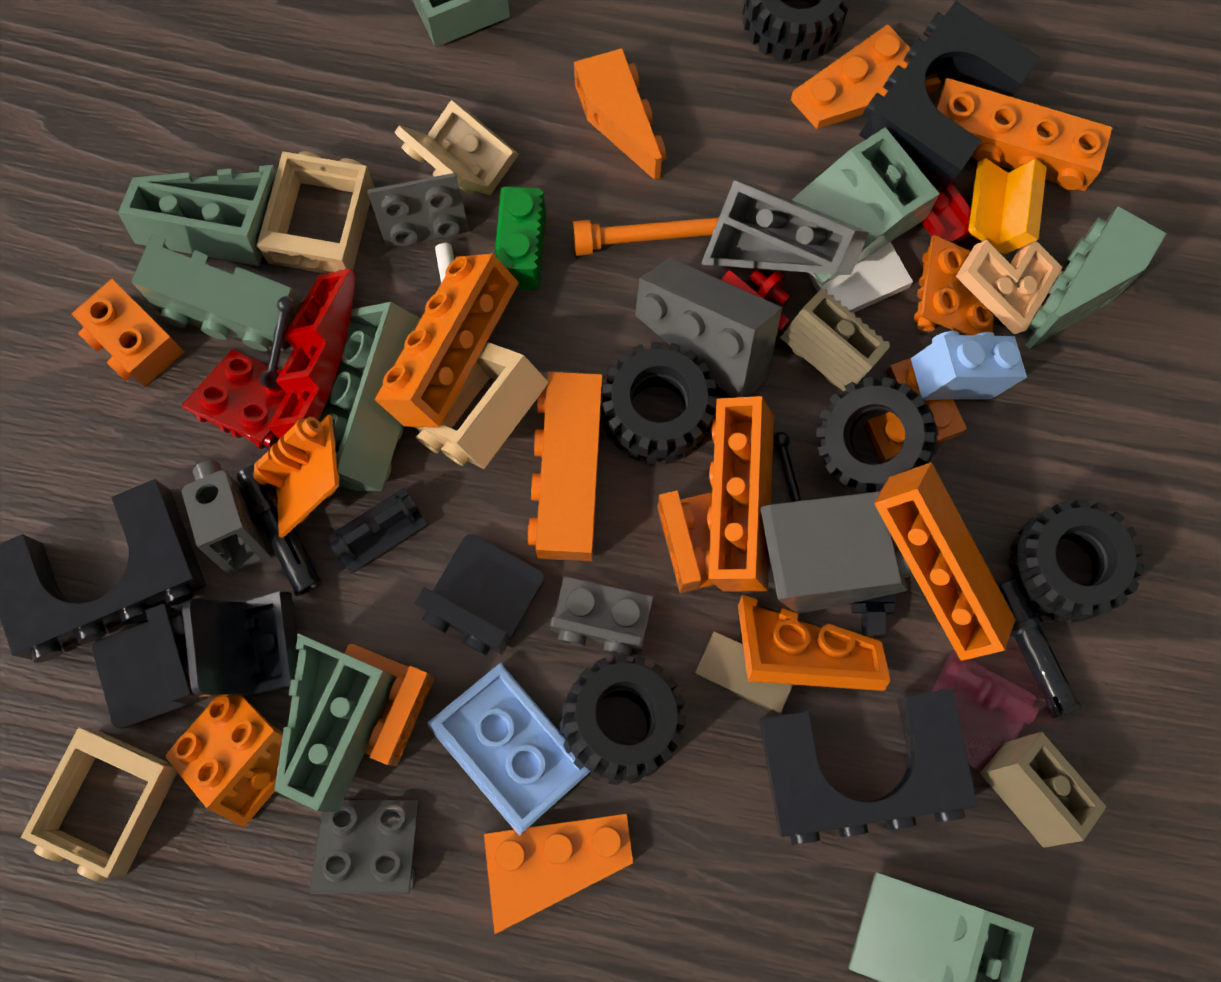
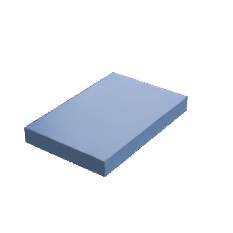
(508, 748)

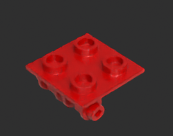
(237, 400)

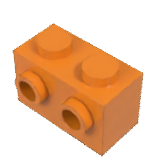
(127, 333)

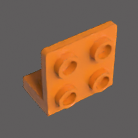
(686, 537)
(403, 708)
(229, 758)

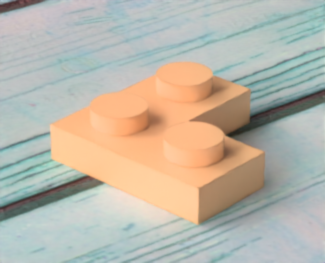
(1010, 289)

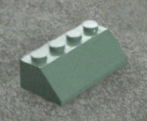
(361, 426)

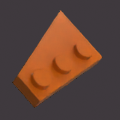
(800, 653)
(551, 864)

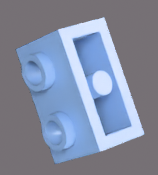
(968, 366)

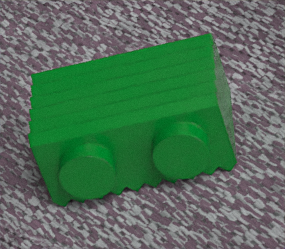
(521, 234)

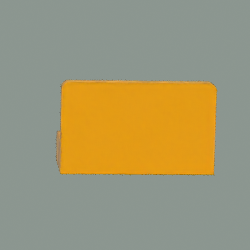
(1007, 205)

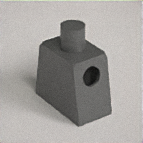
(223, 519)

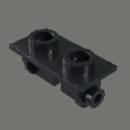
(377, 530)

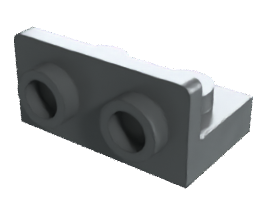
(601, 615)

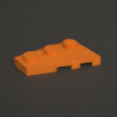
(853, 80)

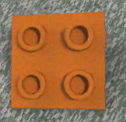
(945, 297)
(301, 469)

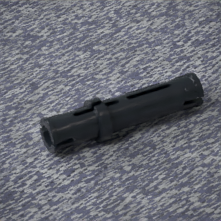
(287, 549)
(1038, 652)

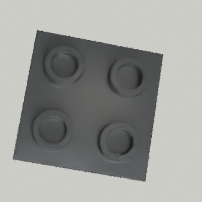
(419, 210)
(366, 848)

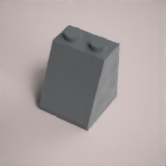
(832, 552)

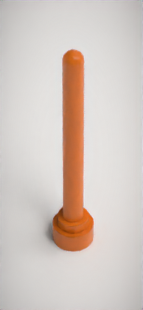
(591, 237)

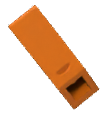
(614, 107)

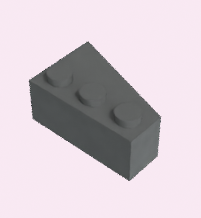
(781, 234)
(712, 319)

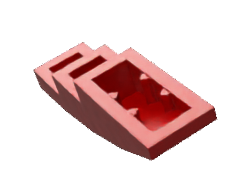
(318, 344)

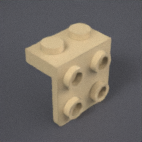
(463, 147)

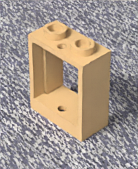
(306, 252)
(495, 415)
(63, 788)

